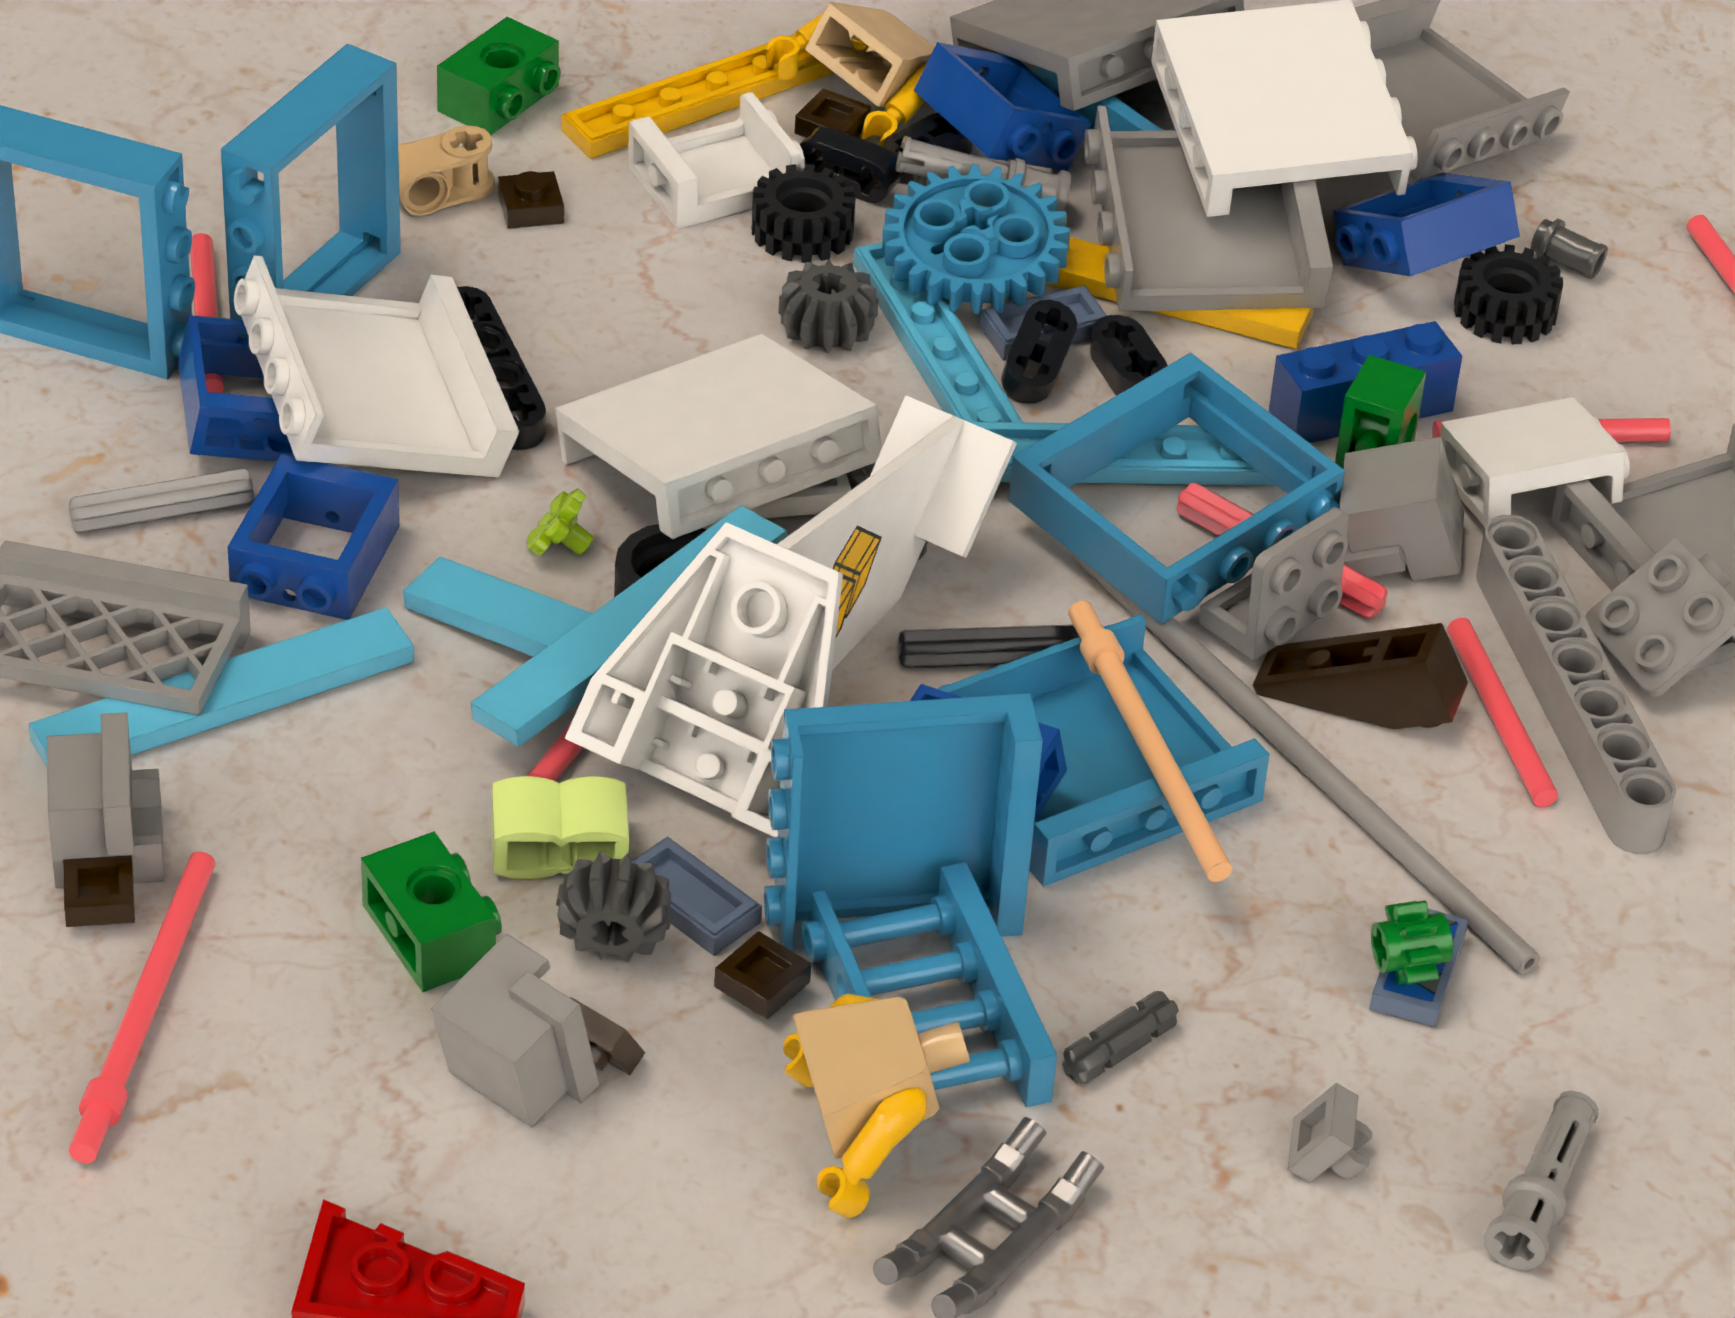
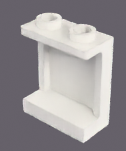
(713, 168)
(1531, 451)

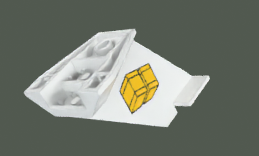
(768, 622)

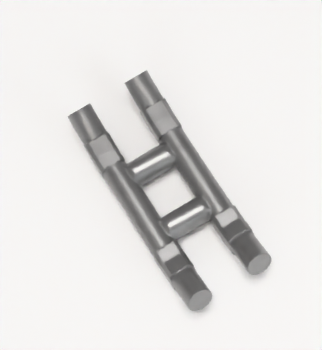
(990, 1192)

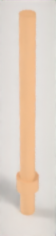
(1106, 657)

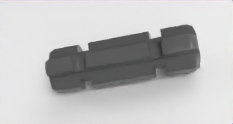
(1120, 1037)

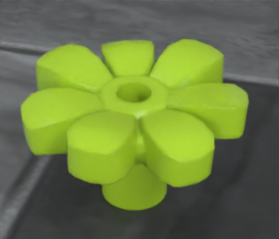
(561, 525)

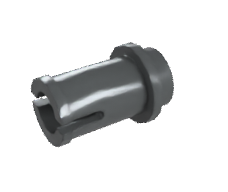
(1569, 247)

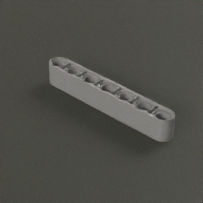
(1575, 685)

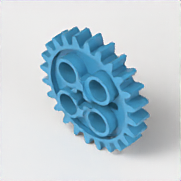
(975, 239)

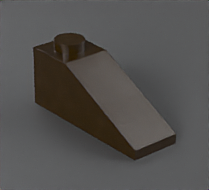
(1371, 677)

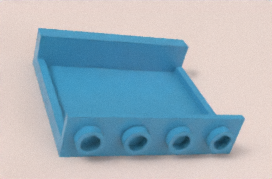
(895, 794)
(1108, 794)

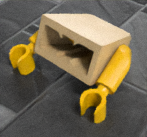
(868, 52)
(868, 1082)

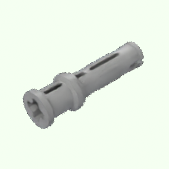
(924, 157)
(1536, 1198)

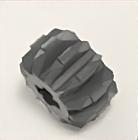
(828, 306)
(614, 906)

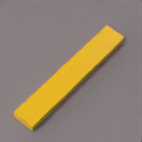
(683, 98)
(1274, 326)

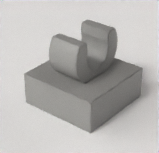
(1329, 1136)

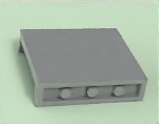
(1090, 44)
(1446, 97)
(1175, 257)
(1682, 503)

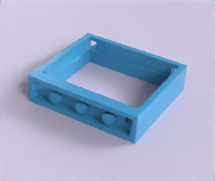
(360, 98)
(119, 166)
(1120, 425)

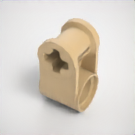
(441, 174)

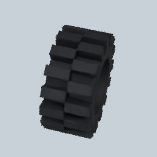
(803, 213)
(1508, 294)

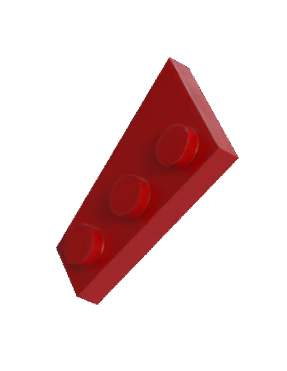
(378, 1275)

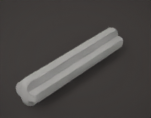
(161, 500)

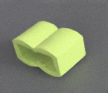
(549, 824)

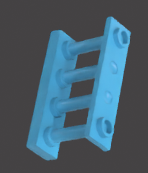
(976, 958)

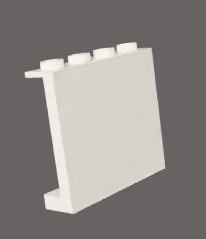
(1279, 99)
(378, 377)
(724, 431)

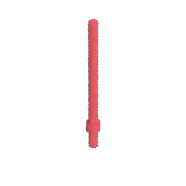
(106, 1094)

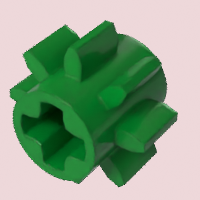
(1411, 942)

